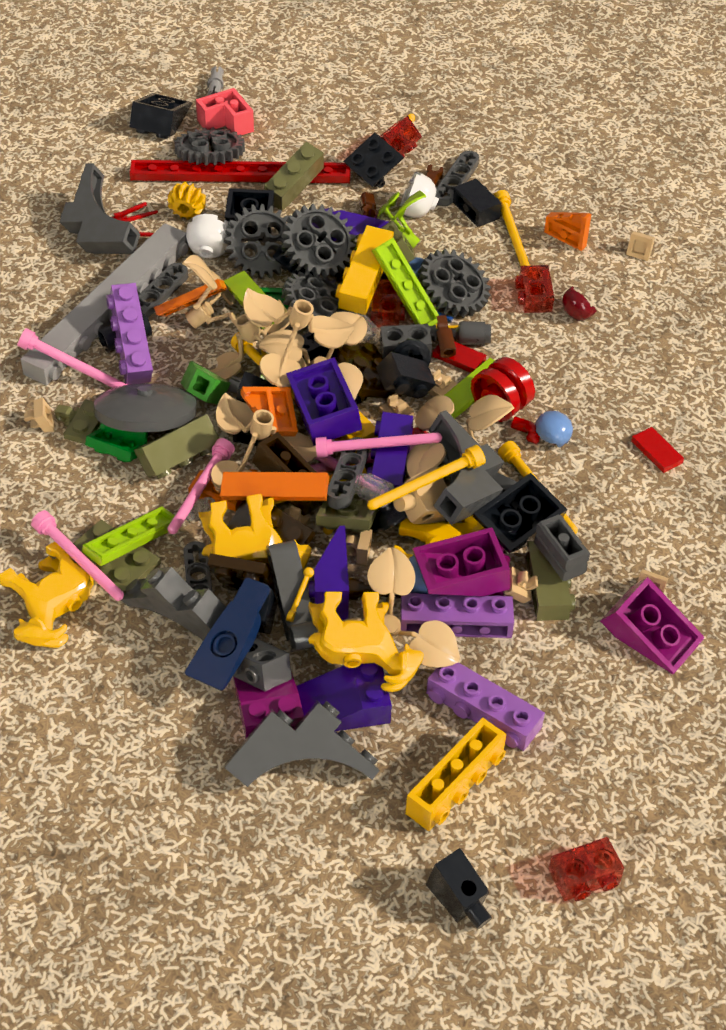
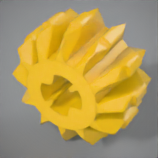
(186, 200)

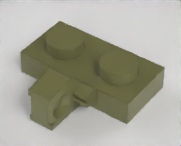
(401, 240)
(78, 421)

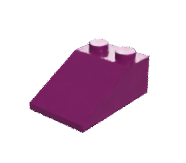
(464, 565)
(653, 626)
(256, 703)

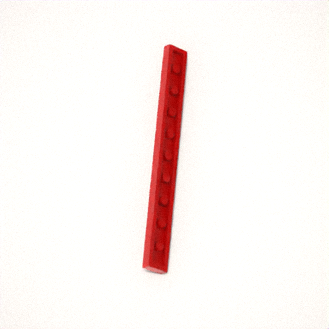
(229, 172)

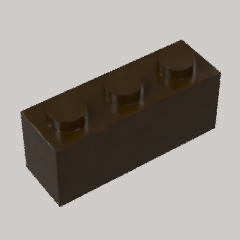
(279, 456)

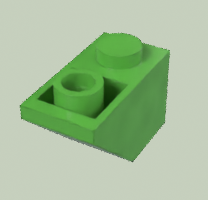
(204, 383)

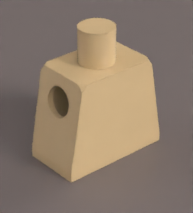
(420, 503)

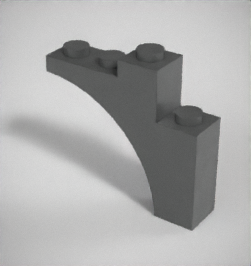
(87, 218)
(468, 487)
(173, 598)
(314, 737)

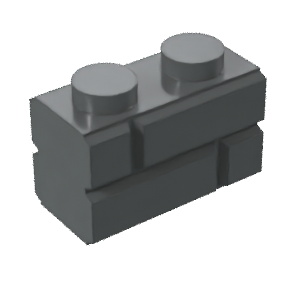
(561, 547)

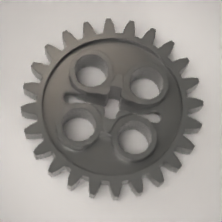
(223, 146)
(260, 221)
(307, 255)
(454, 283)
(316, 290)

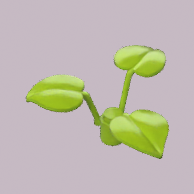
(411, 237)

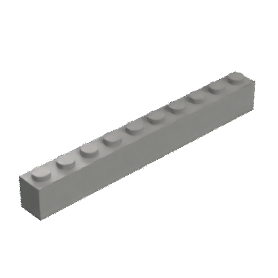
(82, 324)

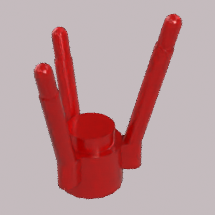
(121, 216)

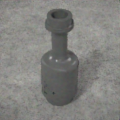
(468, 333)

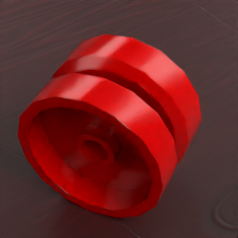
(507, 380)

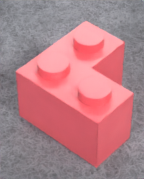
(227, 110)

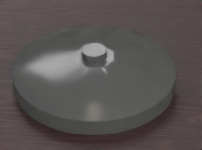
(145, 407)

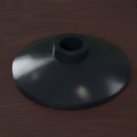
(387, 518)

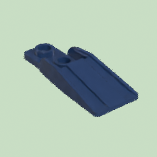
(230, 637)

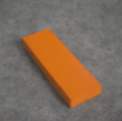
(187, 299)

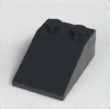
(158, 114)
(518, 512)

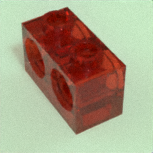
(402, 135)
(535, 288)
(386, 306)
(582, 863)

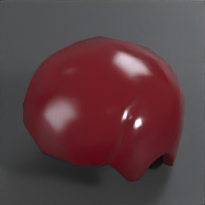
(577, 305)

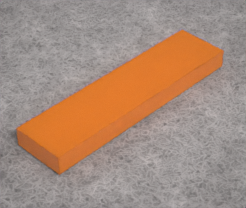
(276, 485)

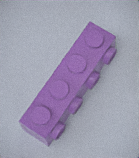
(130, 333)
(463, 614)
(478, 698)

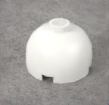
(422, 206)
(206, 235)

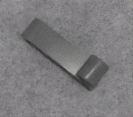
(287, 578)

